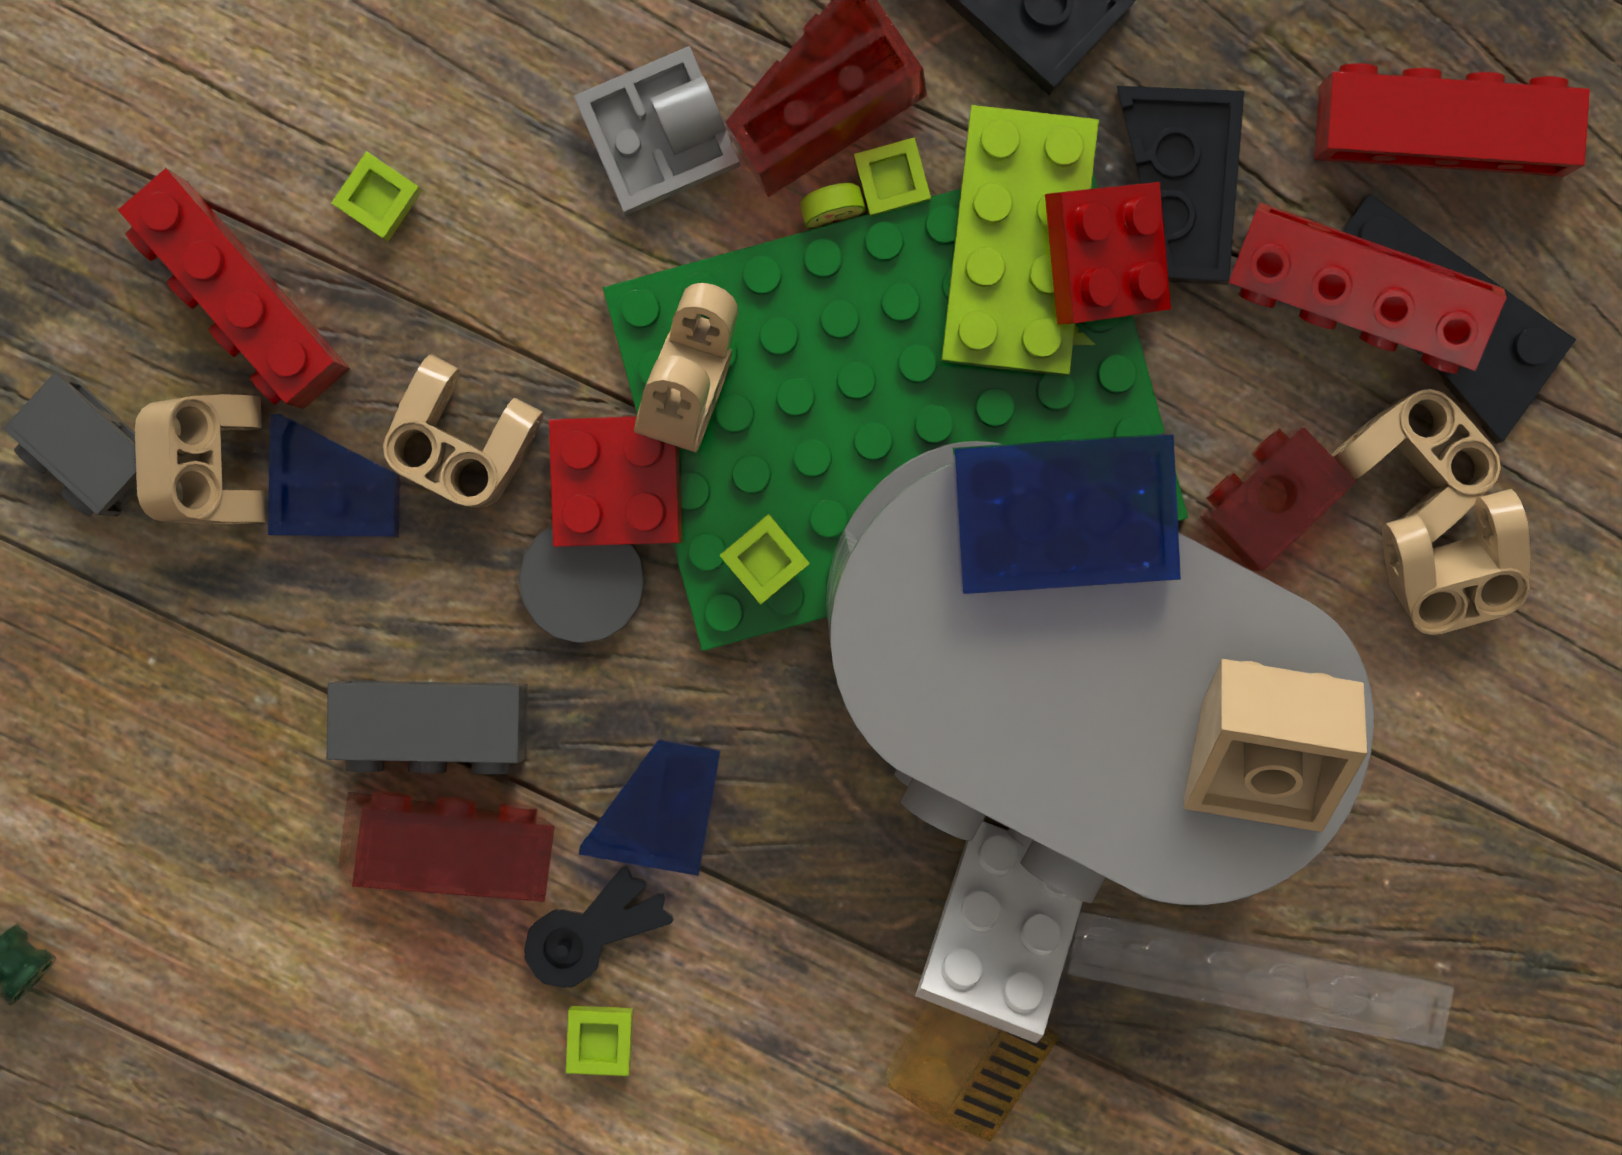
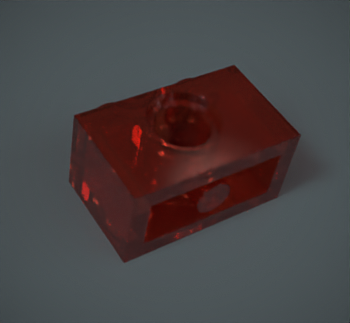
(1311, 484)

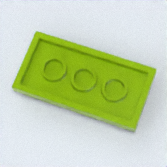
(1001, 263)

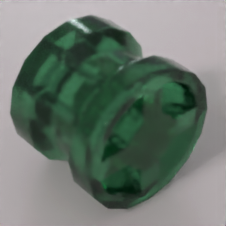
(20, 964)

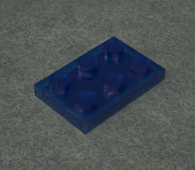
(1067, 513)

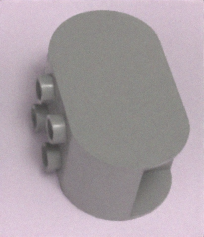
(1065, 702)

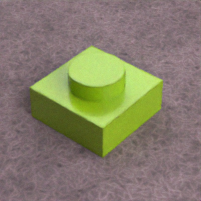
(891, 177)
(377, 196)
(764, 559)
(599, 1040)

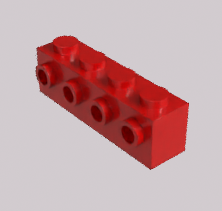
(1367, 288)
(233, 289)

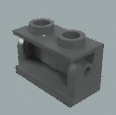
(79, 443)

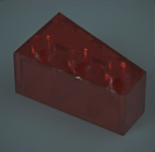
(826, 93)
(445, 846)

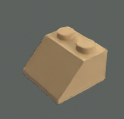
(1276, 745)

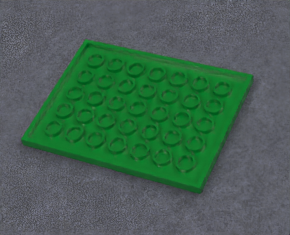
(841, 387)

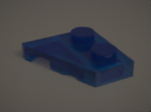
(326, 487)
(660, 811)

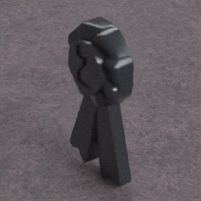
(567, 944)

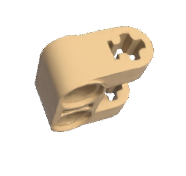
(689, 369)
(420, 413)
(1429, 455)
(194, 460)
(1463, 579)

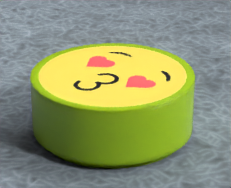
(830, 202)

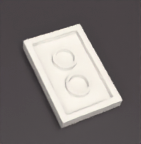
(999, 939)

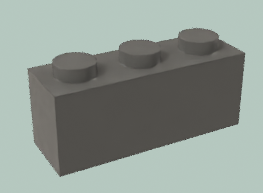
(427, 725)

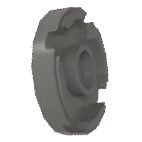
(581, 589)

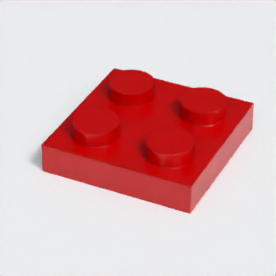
(1107, 252)
(612, 484)

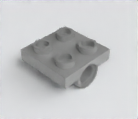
(657, 130)

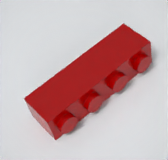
(1452, 121)

